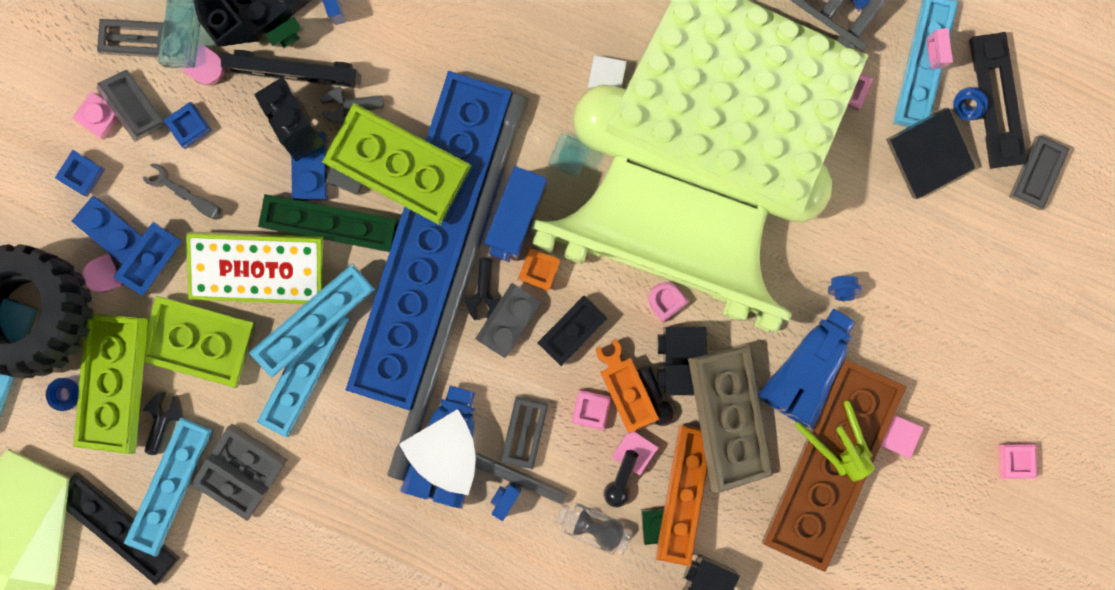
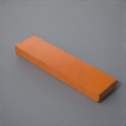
(683, 498)

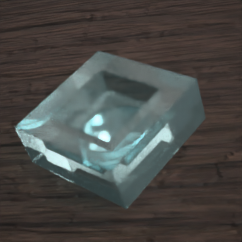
(569, 155)

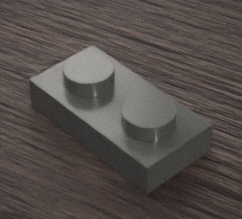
(508, 320)

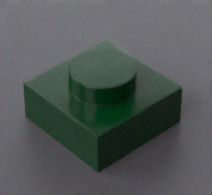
(285, 34)
(651, 524)

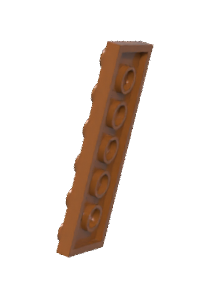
(817, 496)

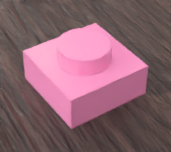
(96, 115)

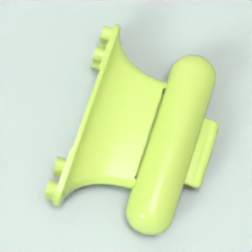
(671, 220)

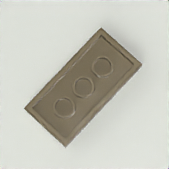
(730, 417)

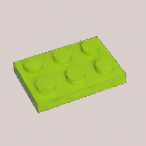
(197, 341)

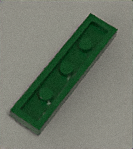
(327, 222)

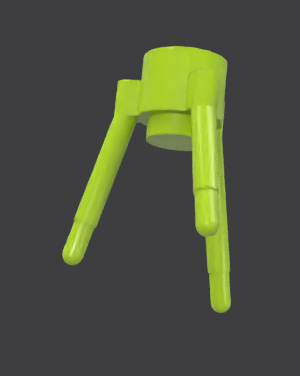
(855, 459)

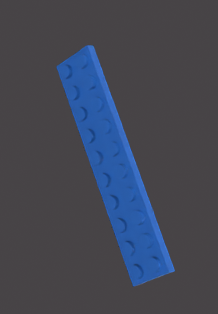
(425, 252)

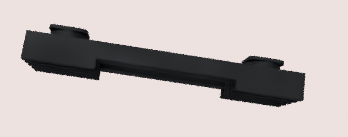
(988, 53)

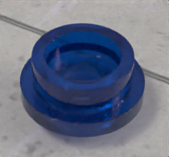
(53, 394)

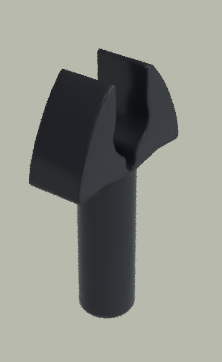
(483, 289)
(160, 420)

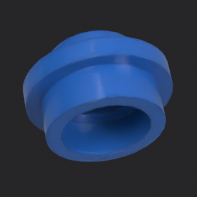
(967, 112)
(844, 288)

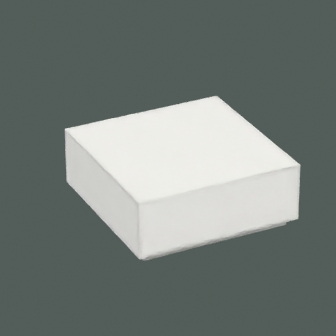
(606, 72)

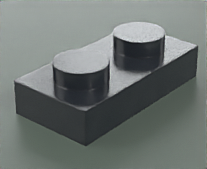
(572, 330)

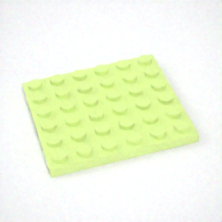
(740, 98)

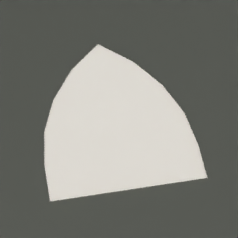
(444, 453)

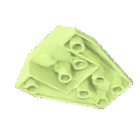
(30, 523)

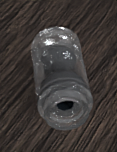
(610, 534)

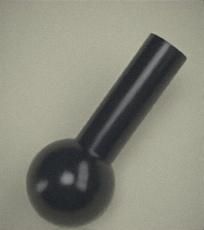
(663, 408)
(617, 492)

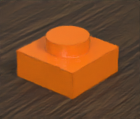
(539, 269)

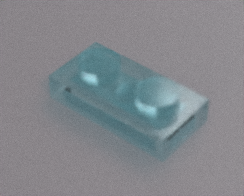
(179, 35)

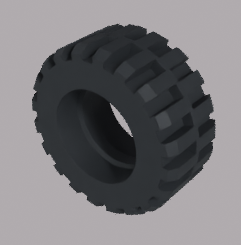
(61, 316)

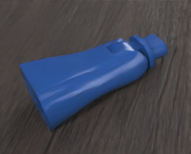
(806, 377)
(417, 485)

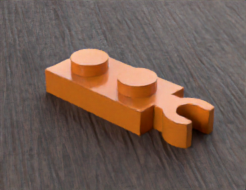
(627, 390)

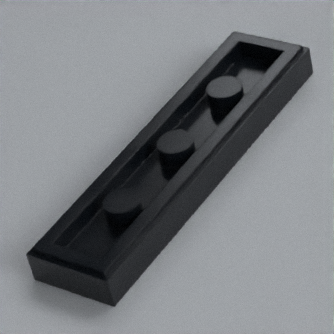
(112, 526)

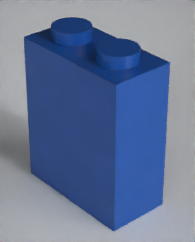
(515, 214)

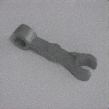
(202, 205)

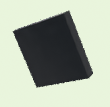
(930, 153)

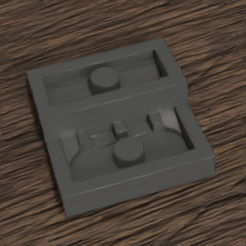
(239, 472)

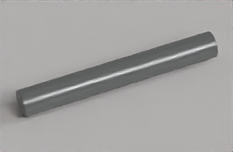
(520, 479)

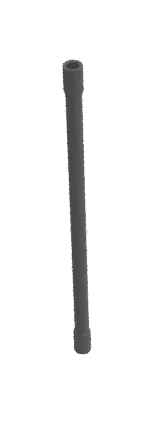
(416, 415)

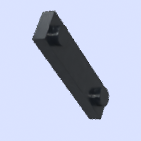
(245, 63)

